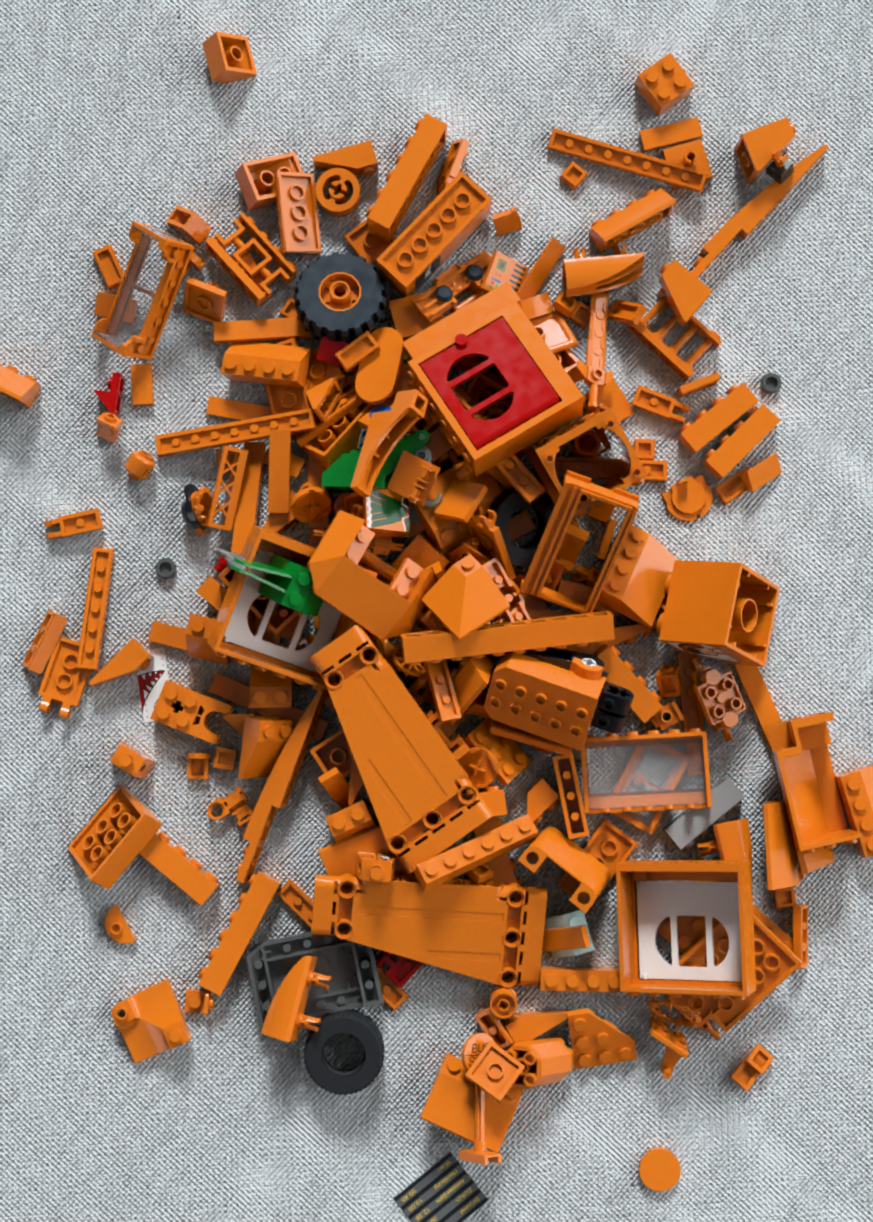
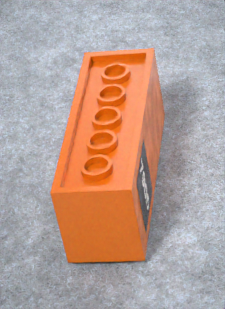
(434, 235)

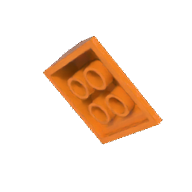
(465, 598)

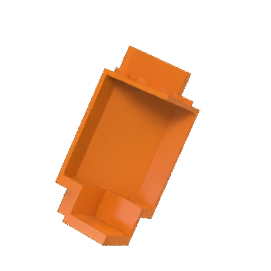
(810, 788)

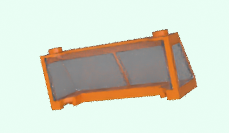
(144, 293)

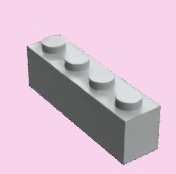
(697, 821)

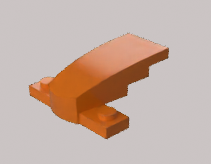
(508, 589)

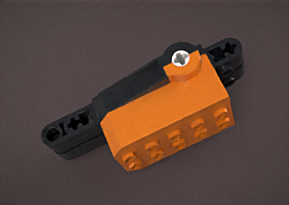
(555, 695)

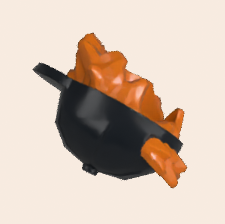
(196, 507)

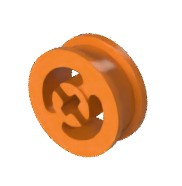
(340, 179)

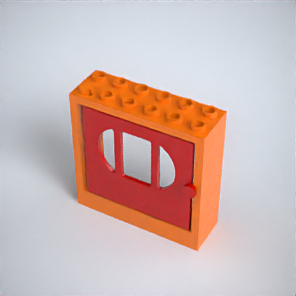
(526, 366)

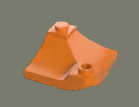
(152, 1021)

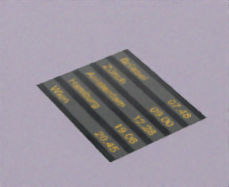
(441, 1194)

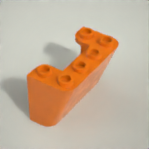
(573, 859)

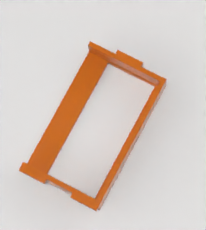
(555, 531)

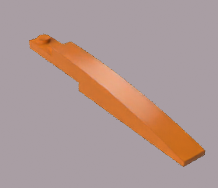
(753, 213)
(279, 786)

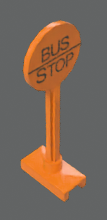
(470, 1052)

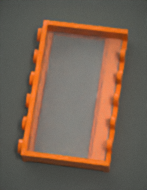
(646, 772)

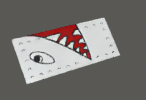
(152, 681)

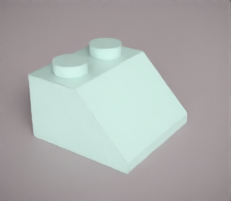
(568, 918)

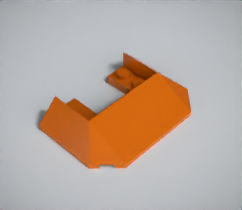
(358, 594)

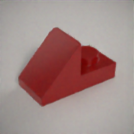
(113, 399)

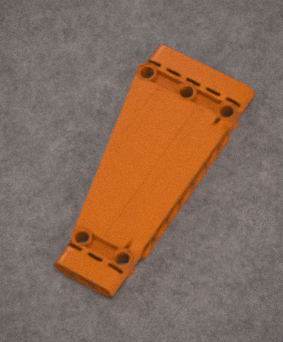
(398, 753)
(448, 926)

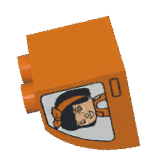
(719, 611)

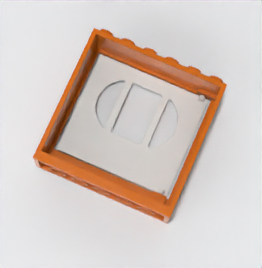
(232, 618)
(685, 895)

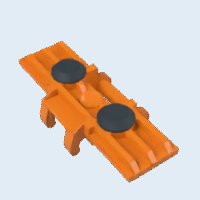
(449, 284)

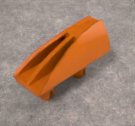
(600, 273)
(731, 841)
(289, 1003)

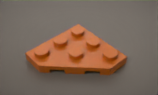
(597, 1040)

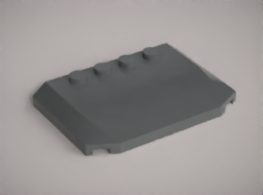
(349, 964)

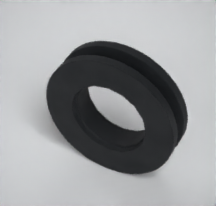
(505, 505)

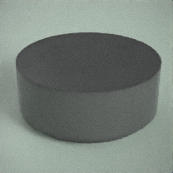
(770, 383)
(166, 568)

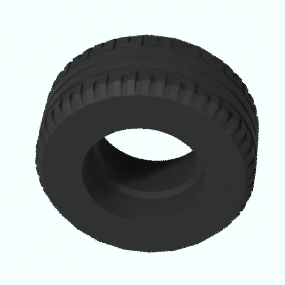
(338, 1080)

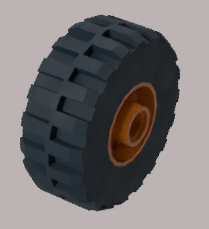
(340, 297)

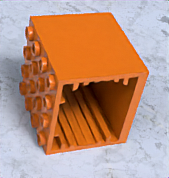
(601, 418)

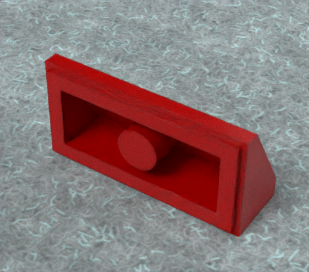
(328, 349)

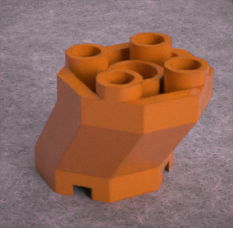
(544, 1061)

